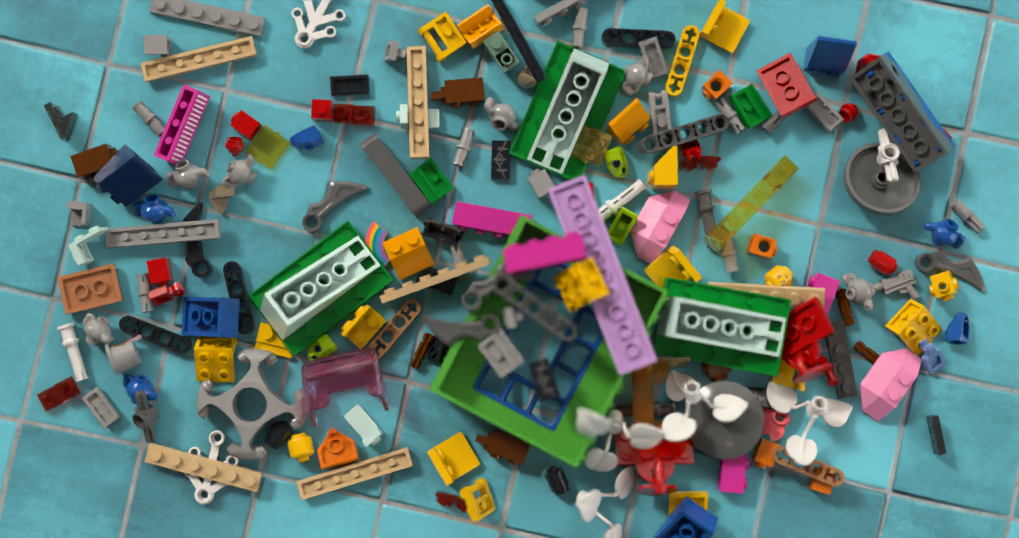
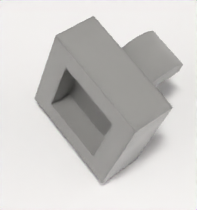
(393, 52)
(510, 318)

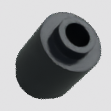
(278, 434)
(557, 480)

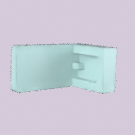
(403, 117)
(79, 248)
(364, 425)

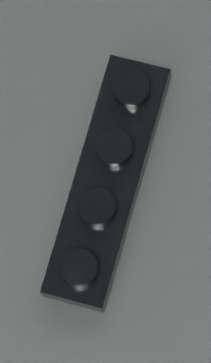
(841, 361)

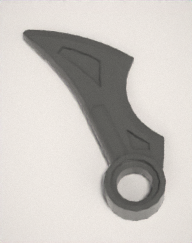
(337, 194)
(963, 269)
(485, 288)
(450, 331)

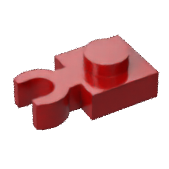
(690, 150)
(163, 294)

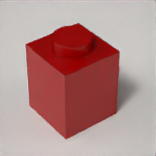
(322, 110)
(245, 124)
(160, 271)

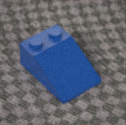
(829, 56)
(210, 317)
(688, 521)

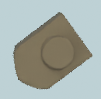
(525, 78)
(220, 196)

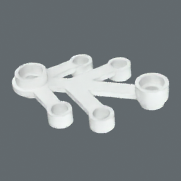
(316, 18)
(206, 486)

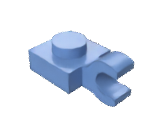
(933, 356)

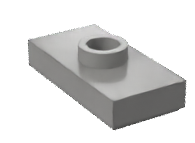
(656, 60)
(824, 113)
(101, 407)

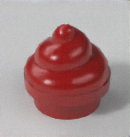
(848, 112)
(234, 145)

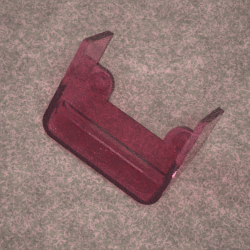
(341, 373)

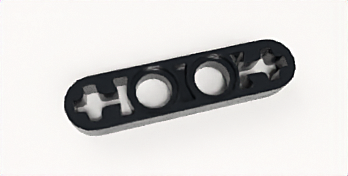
(638, 35)
(243, 295)
(155, 334)

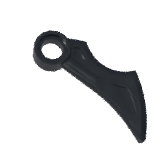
(195, 251)

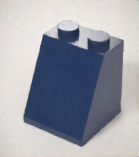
(126, 177)

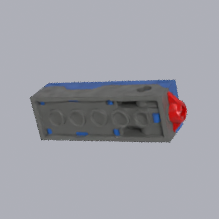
(900, 110)

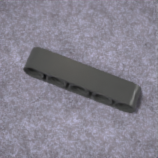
(691, 131)
(395, 175)
(541, 316)

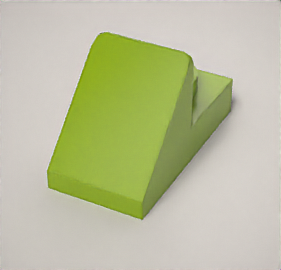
(622, 225)

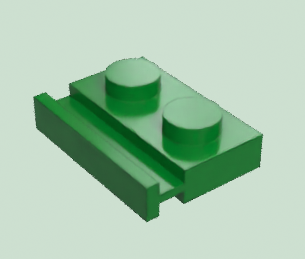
(749, 106)
(431, 181)

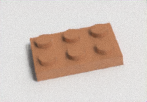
(90, 289)

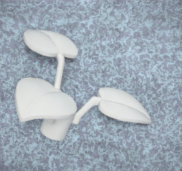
(682, 386)
(834, 414)
(591, 424)
(589, 502)

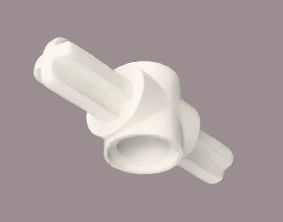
(883, 160)

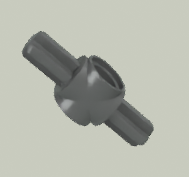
(145, 416)

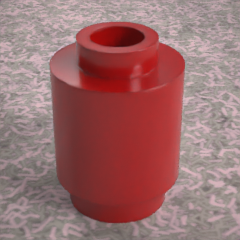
(882, 262)

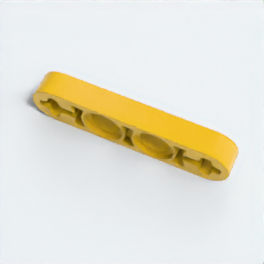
(683, 61)

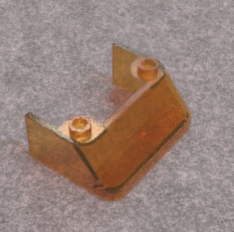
(643, 388)

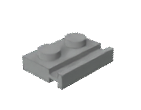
(501, 353)

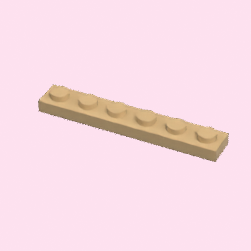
(198, 59)
(418, 102)
(443, 275)
(798, 294)
(203, 467)
(354, 473)

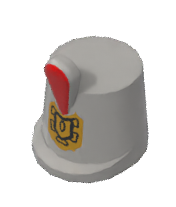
(124, 355)

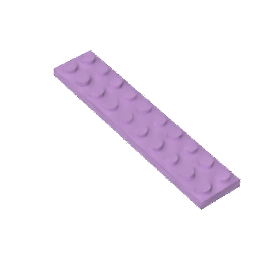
(617, 310)

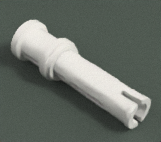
(611, 206)
(70, 342)

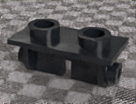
(447, 233)
(437, 351)

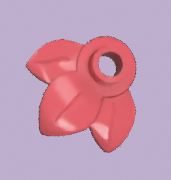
(772, 425)

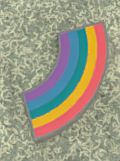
(374, 238)

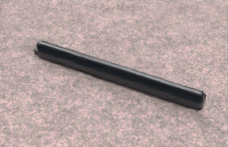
(519, 40)

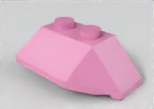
(657, 224)
(888, 382)

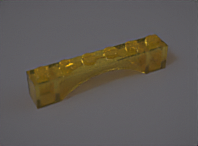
(750, 203)

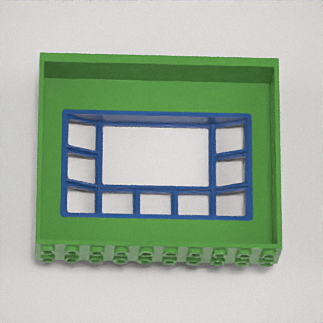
(594, 383)

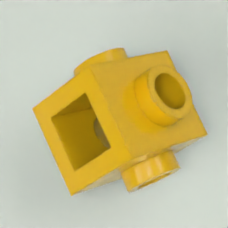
(939, 281)

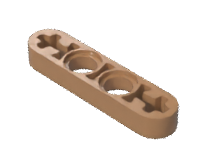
(397, 332)
(807, 470)

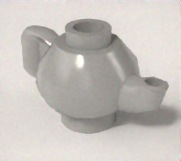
(636, 76)
(501, 115)
(239, 172)
(186, 175)
(859, 290)
(97, 330)

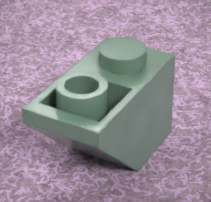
(500, 52)

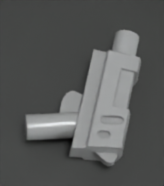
(901, 282)

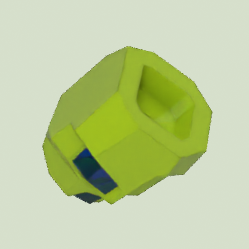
(617, 162)
(321, 348)

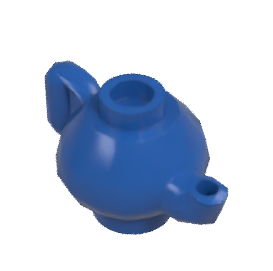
(153, 209)
(945, 233)
(139, 383)

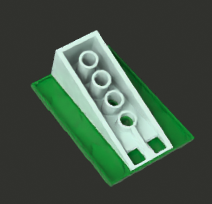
(558, 116)
(320, 288)
(722, 326)

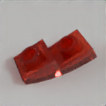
(354, 114)
(708, 162)
(58, 394)
(447, 498)

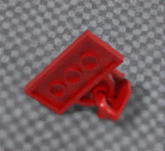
(801, 344)
(658, 458)

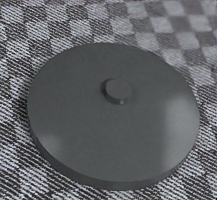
(868, 184)
(731, 438)

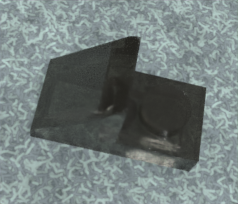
(63, 125)

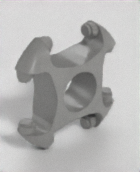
(229, 404)

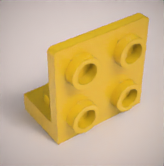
(724, 27)
(671, 265)
(581, 284)
(913, 325)
(364, 326)
(215, 359)
(453, 458)

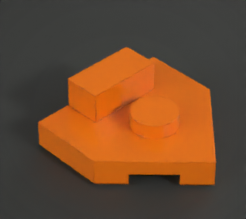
(337, 450)

